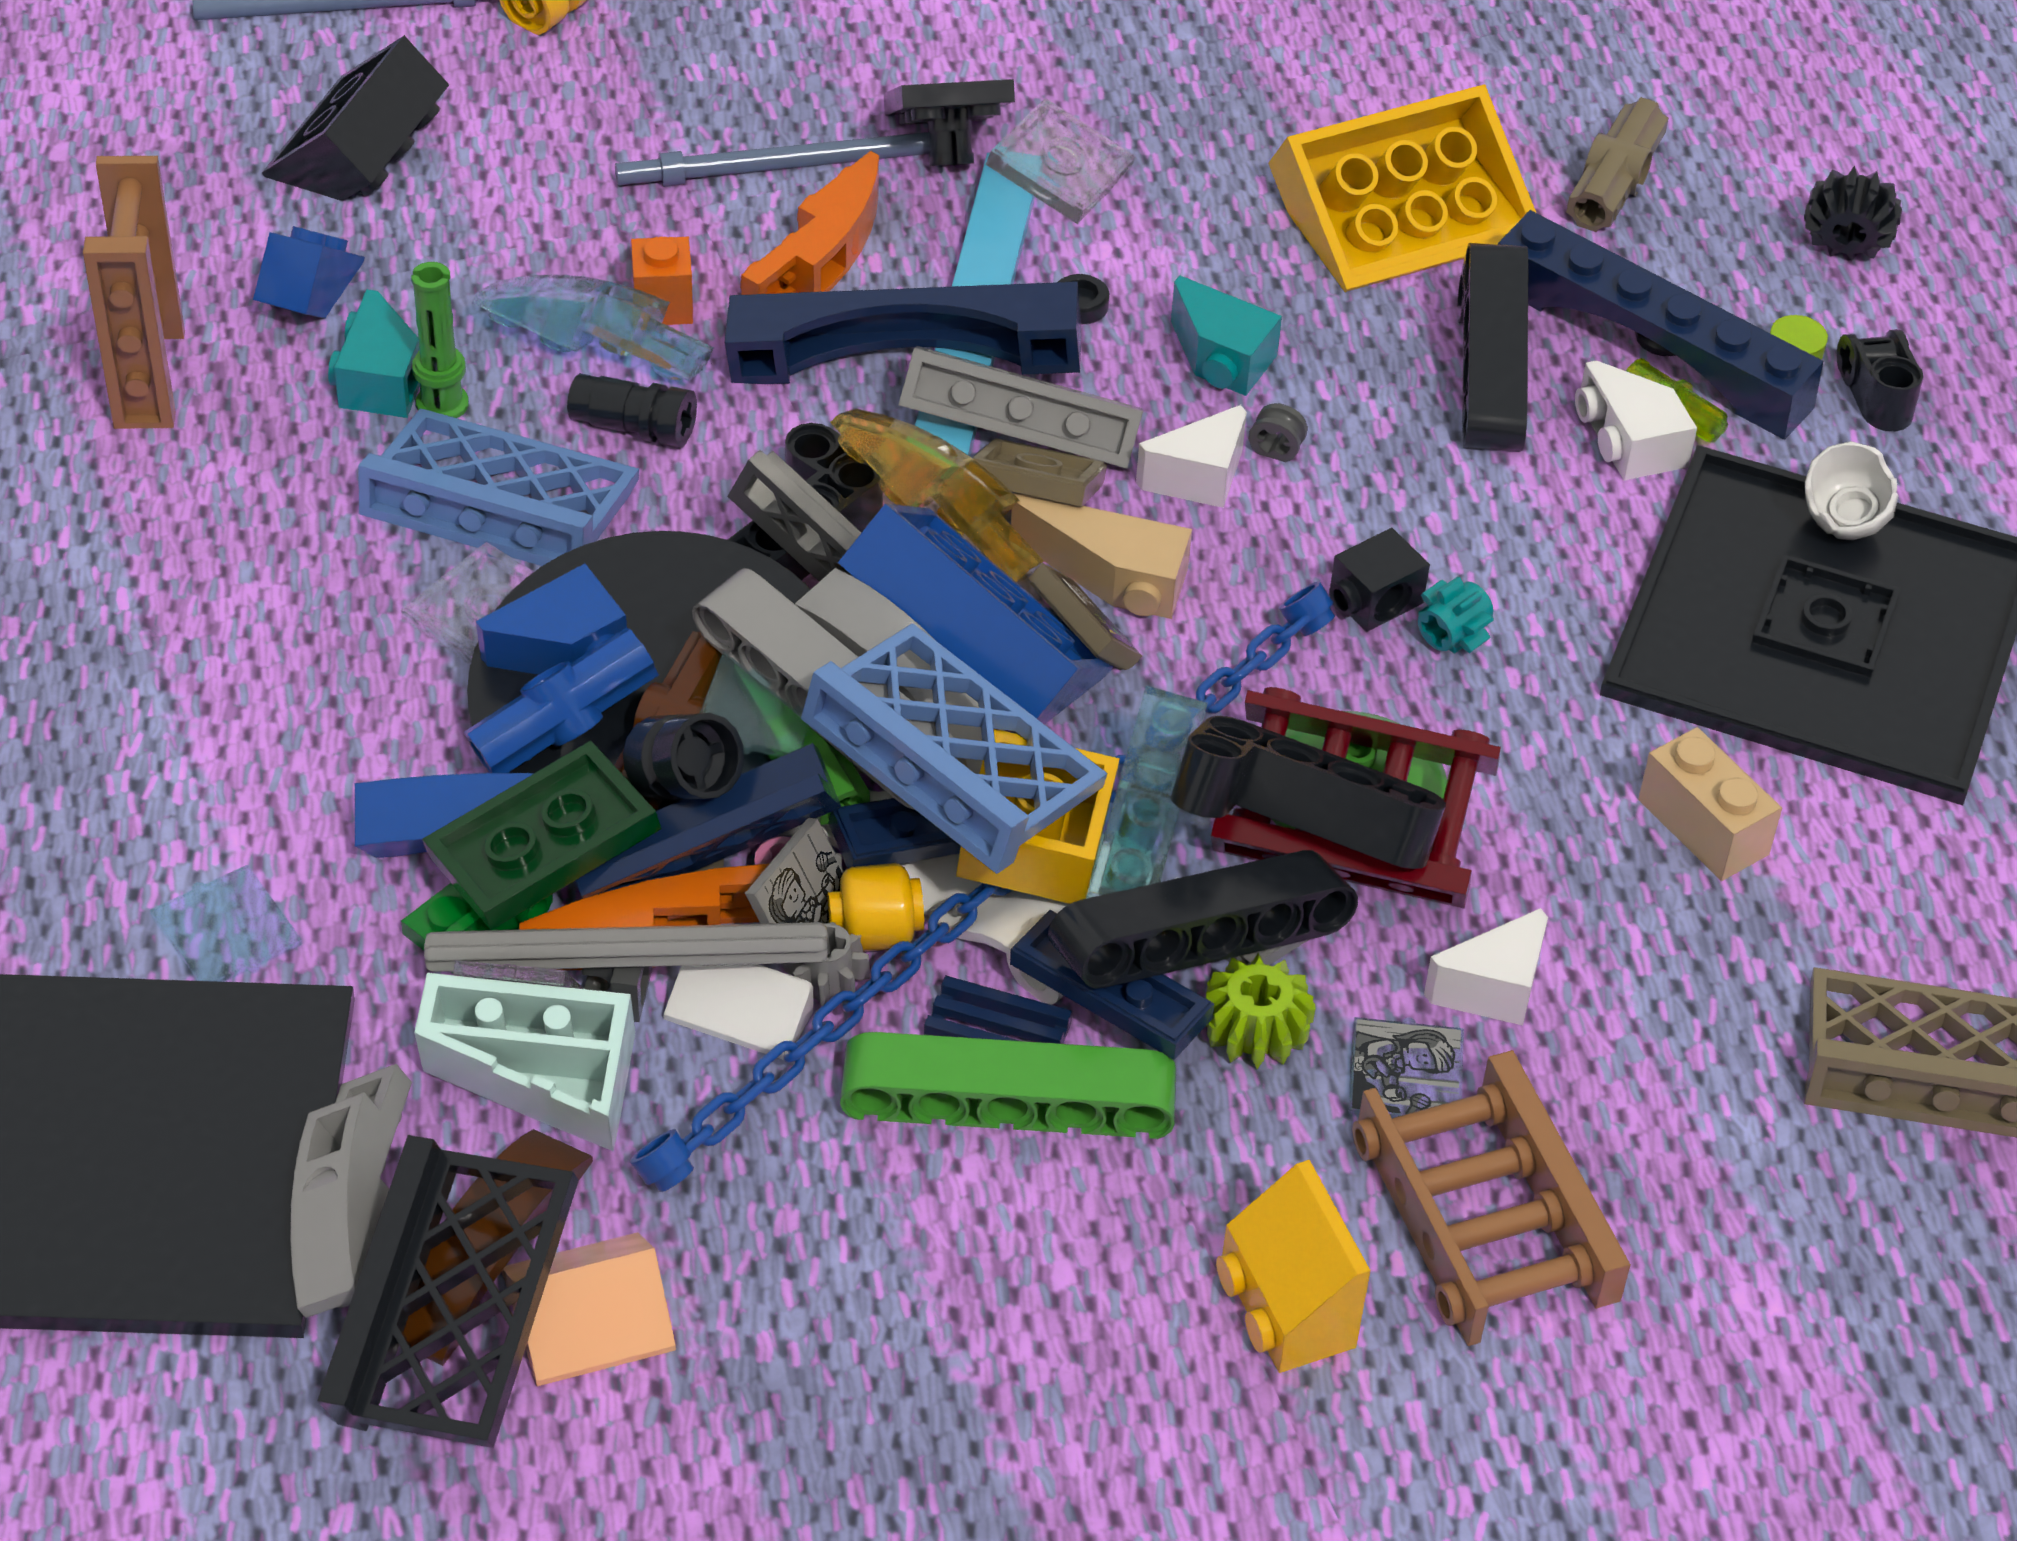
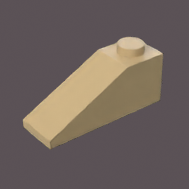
(1111, 554)

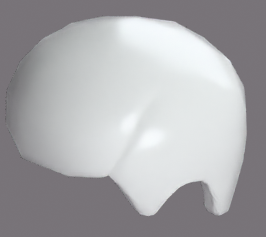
(1850, 490)

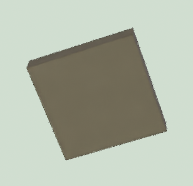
(1043, 471)

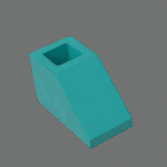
(376, 360)

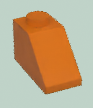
(664, 270)

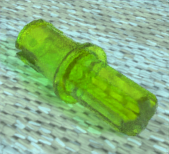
(1707, 417)

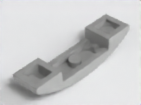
(866, 618)

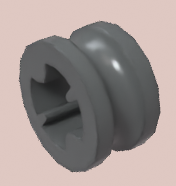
(1276, 419)

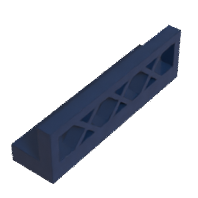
(708, 830)

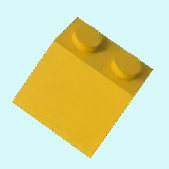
(1295, 1271)

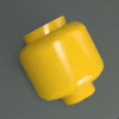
(878, 905)

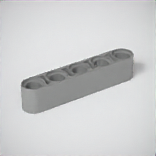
(779, 641)

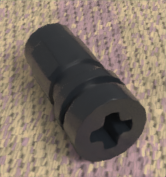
(628, 407)

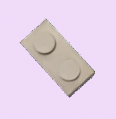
(1709, 803)

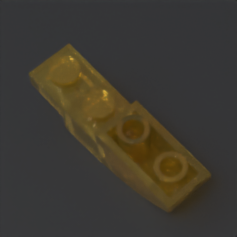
(928, 469)

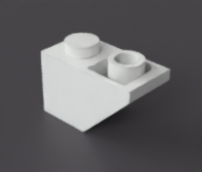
(1636, 421)

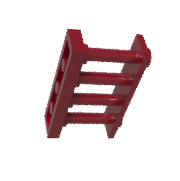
(1466, 751)

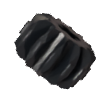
(1853, 214)

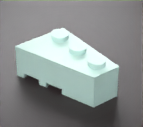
(531, 1049)

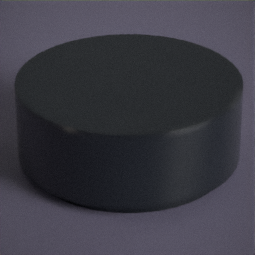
(1092, 297)

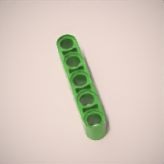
(1009, 1083)

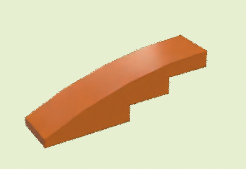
(678, 900)

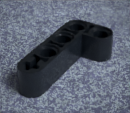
(1494, 346)
(842, 481)
(1306, 788)

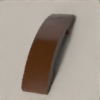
(532, 1149)

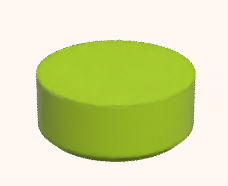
(1802, 332)

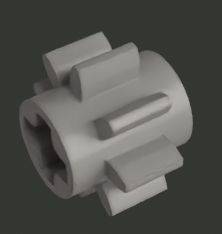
(840, 969)

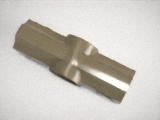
(1617, 164)

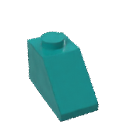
(1224, 336)

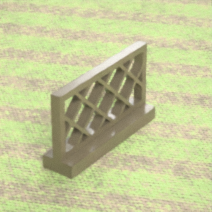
(1906, 1085)

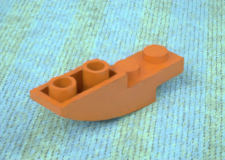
(828, 238)

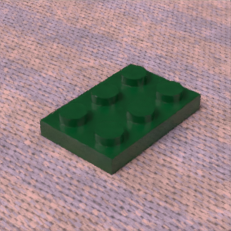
(541, 834)

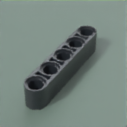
(1202, 918)

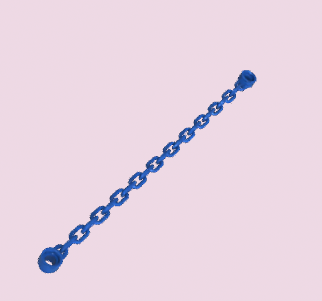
(666, 1157)

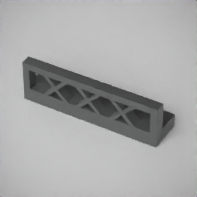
(793, 514)

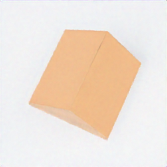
(597, 1309)

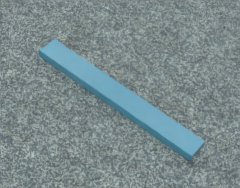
(986, 258)

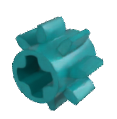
(1455, 616)

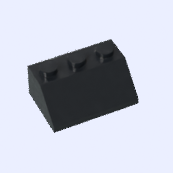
(361, 124)

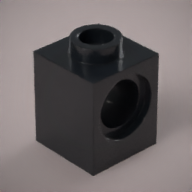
(1378, 579)

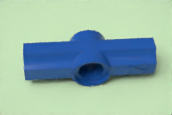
(562, 703)

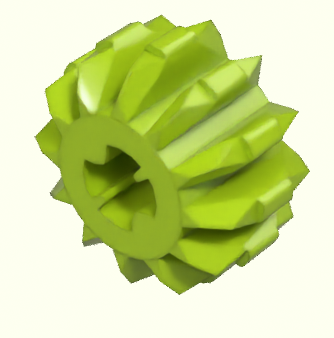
(1259, 1010)

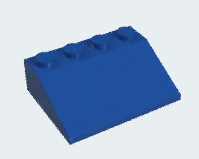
(973, 609)

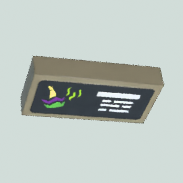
(1084, 618)

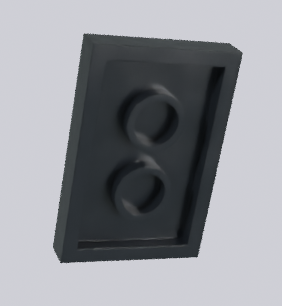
(949, 113)

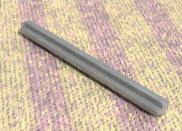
(631, 946)

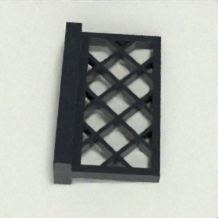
(390, 1293)

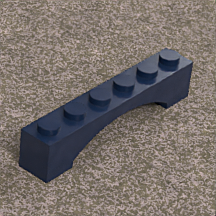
(787, 332)
(1754, 370)

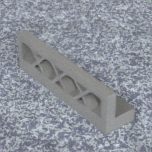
(1021, 406)

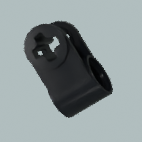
(1881, 378)

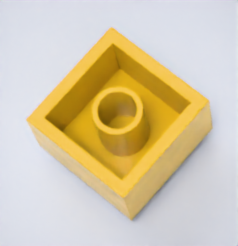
(1062, 855)

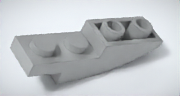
(340, 1187)

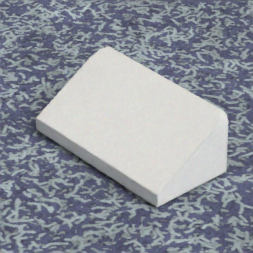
(741, 1004)

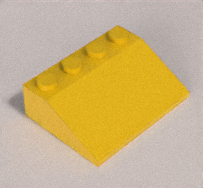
(1402, 187)

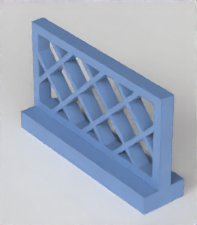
(472, 513)
(925, 767)

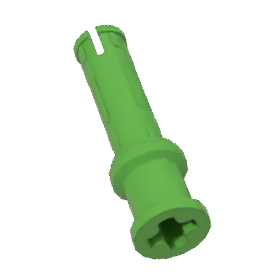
(438, 363)

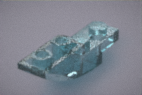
(578, 309)
(1141, 809)

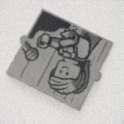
(798, 880)

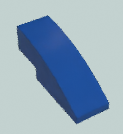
(400, 812)

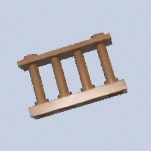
(134, 292)
(1531, 1151)

